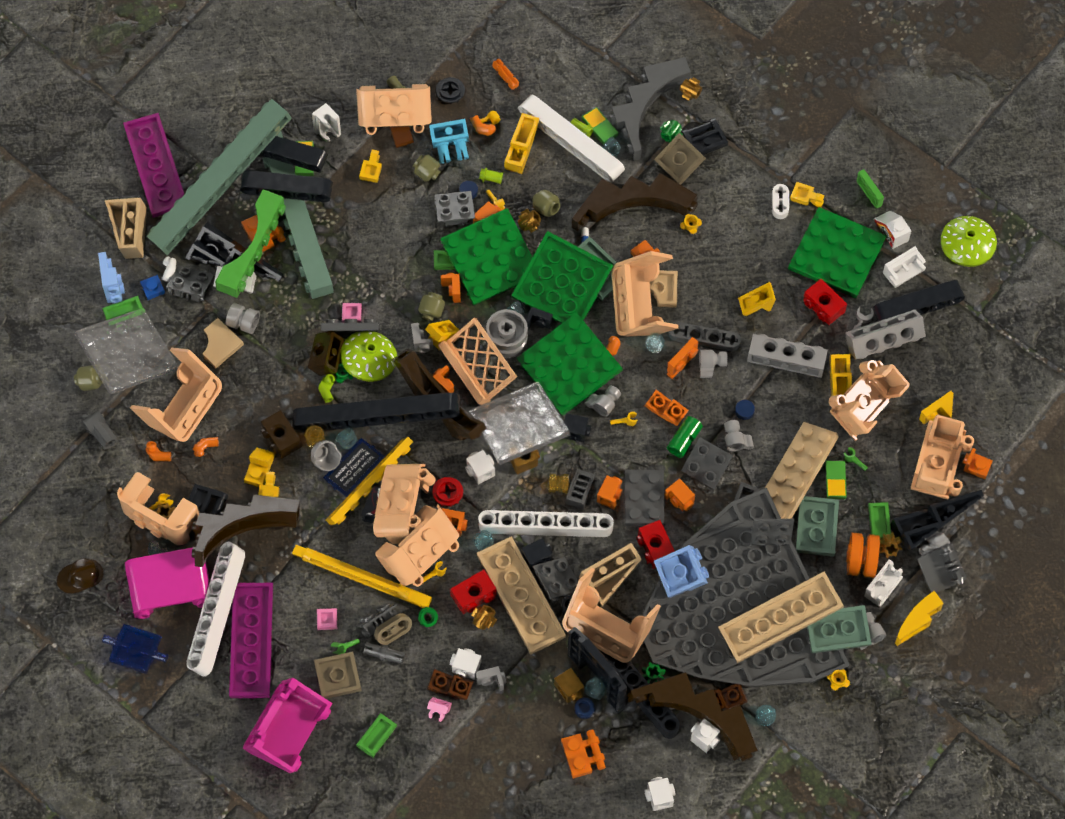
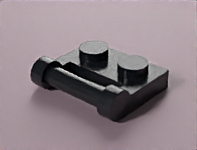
(708, 141)
(202, 496)

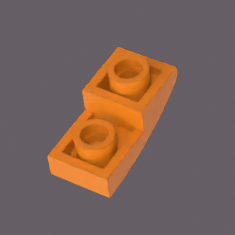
(665, 408)

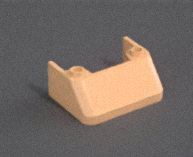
(633, 297)
(190, 402)
(604, 629)

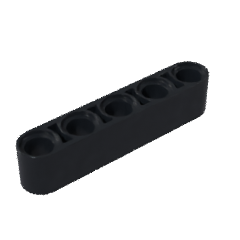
(295, 154)
(287, 186)
(921, 301)

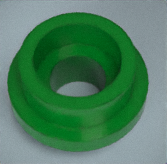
(434, 617)

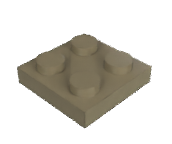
(679, 158)
(337, 675)

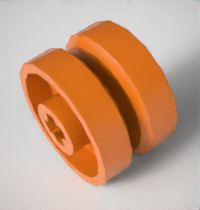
(866, 555)

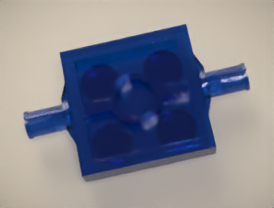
(135, 648)

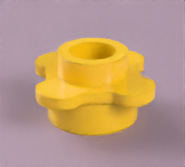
(689, 218)
(841, 674)

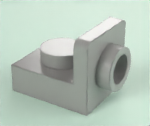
(420, 343)
(488, 676)

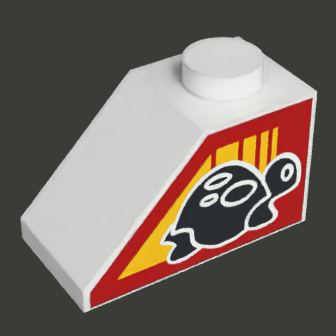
(894, 228)

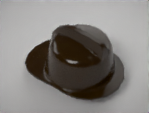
(80, 576)

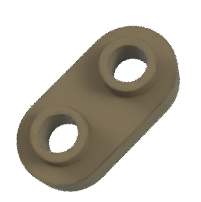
(392, 629)

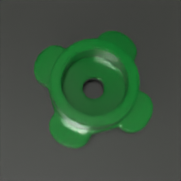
(340, 378)

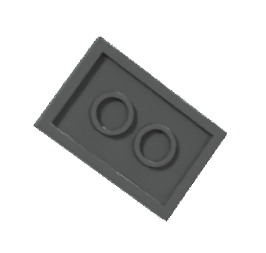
(350, 325)
(644, 497)

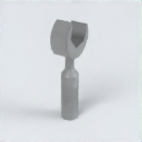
(863, 319)

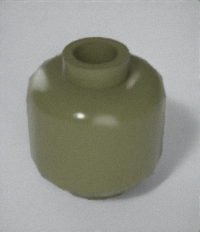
(426, 167)
(546, 203)
(431, 306)
(87, 378)

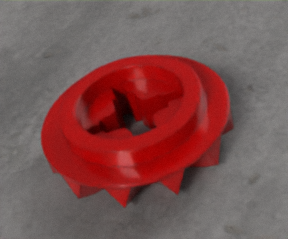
(453, 485)

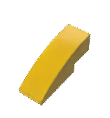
(521, 143)
(840, 373)
(919, 617)

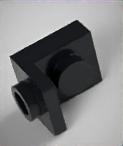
(540, 318)

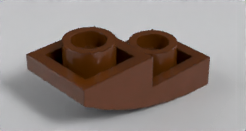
(401, 135)
(449, 685)
(731, 697)

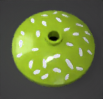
(965, 249)
(368, 364)

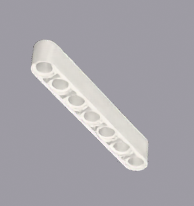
(572, 139)
(554, 518)
(215, 609)

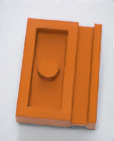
(679, 361)

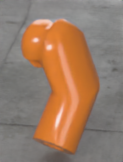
(482, 129)
(613, 345)
(199, 447)
(155, 454)

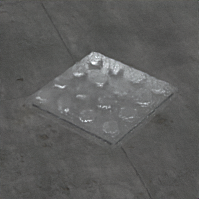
(126, 351)
(520, 423)

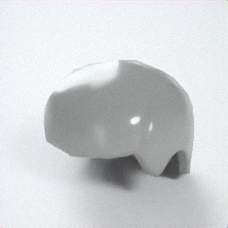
(325, 455)

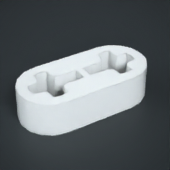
(784, 201)

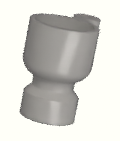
(708, 360)
(604, 403)
(735, 439)
(935, 542)
(876, 631)

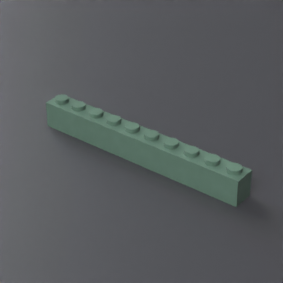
(219, 176)
(303, 238)

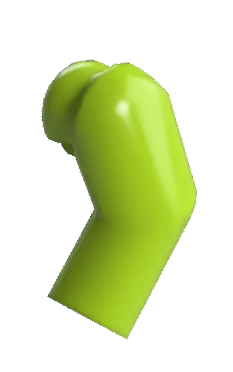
(325, 387)

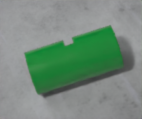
(684, 436)

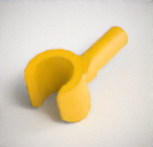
(492, 116)
(500, 203)
(627, 420)
(161, 501)
(436, 571)

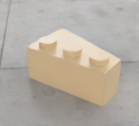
(129, 225)
(612, 572)

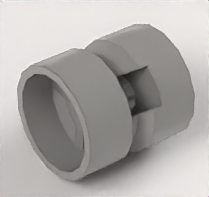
(242, 318)

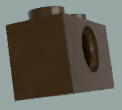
(325, 353)
(277, 424)

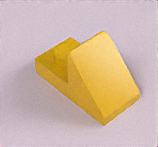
(757, 299)
(441, 331)
(940, 407)
(259, 465)

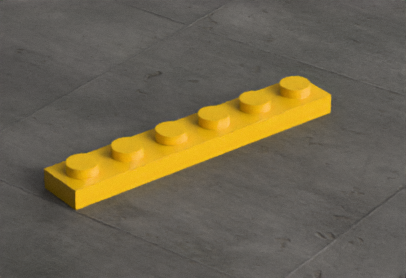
(364, 487)

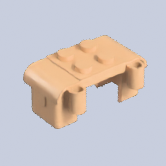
(394, 107)
(867, 397)
(940, 457)
(398, 500)
(133, 505)
(420, 547)

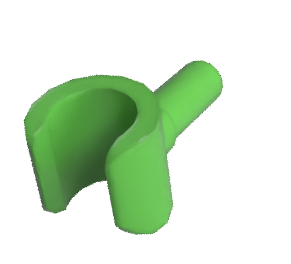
(852, 458)
(342, 647)

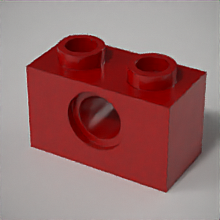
(822, 292)
(654, 533)
(478, 582)

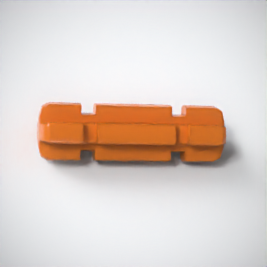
(505, 73)

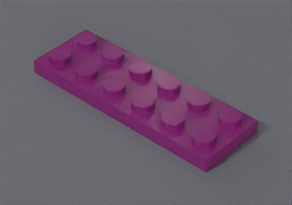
(154, 163)
(251, 641)

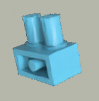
(450, 134)

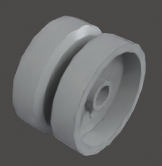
(508, 332)

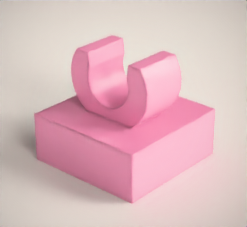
(439, 706)

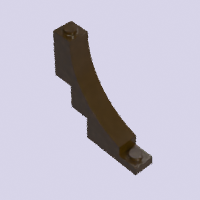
(609, 199)
(678, 694)

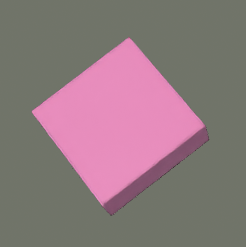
(351, 311)
(327, 619)

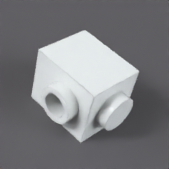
(480, 466)
(465, 663)
(705, 735)
(660, 793)

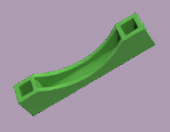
(234, 275)

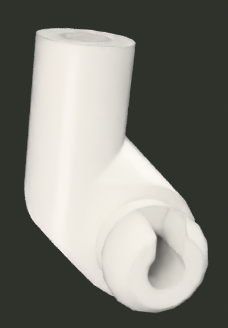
(170, 269)

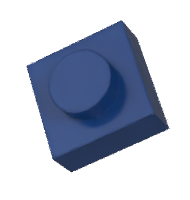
(152, 287)

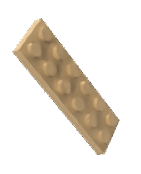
(799, 467)
(521, 595)
(781, 617)

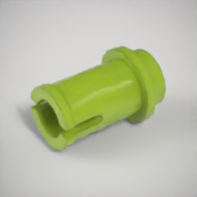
(586, 129)
(492, 176)

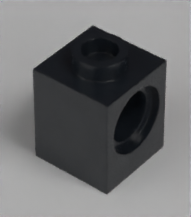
(577, 427)
(536, 553)

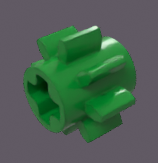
(670, 130)
(652, 668)

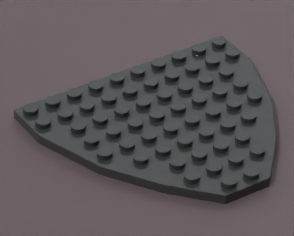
(739, 579)

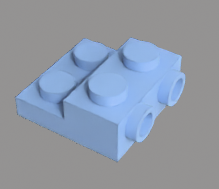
(111, 281)
(681, 571)

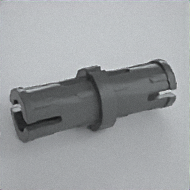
(384, 653)

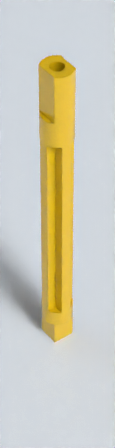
(362, 576)

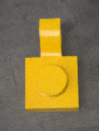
(371, 169)
(804, 194)
(269, 488)

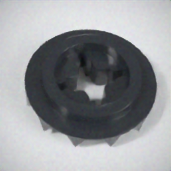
(456, 86)

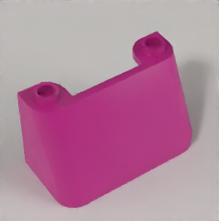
(165, 581)
(287, 724)

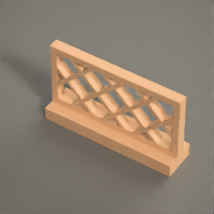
(463, 368)

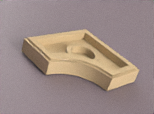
(665, 288)
(221, 343)

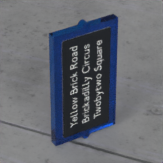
(354, 467)

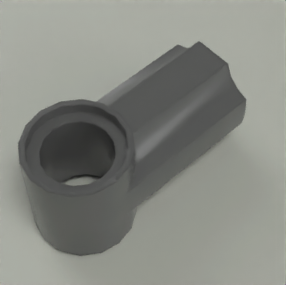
(97, 426)

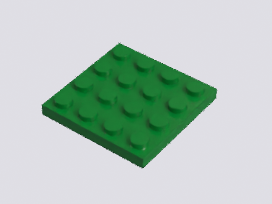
(837, 252)
(488, 256)
(562, 279)
(569, 364)

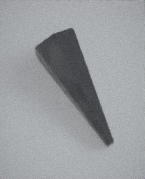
(219, 249)
(920, 525)

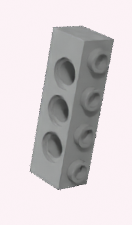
(875, 332)
(779, 360)

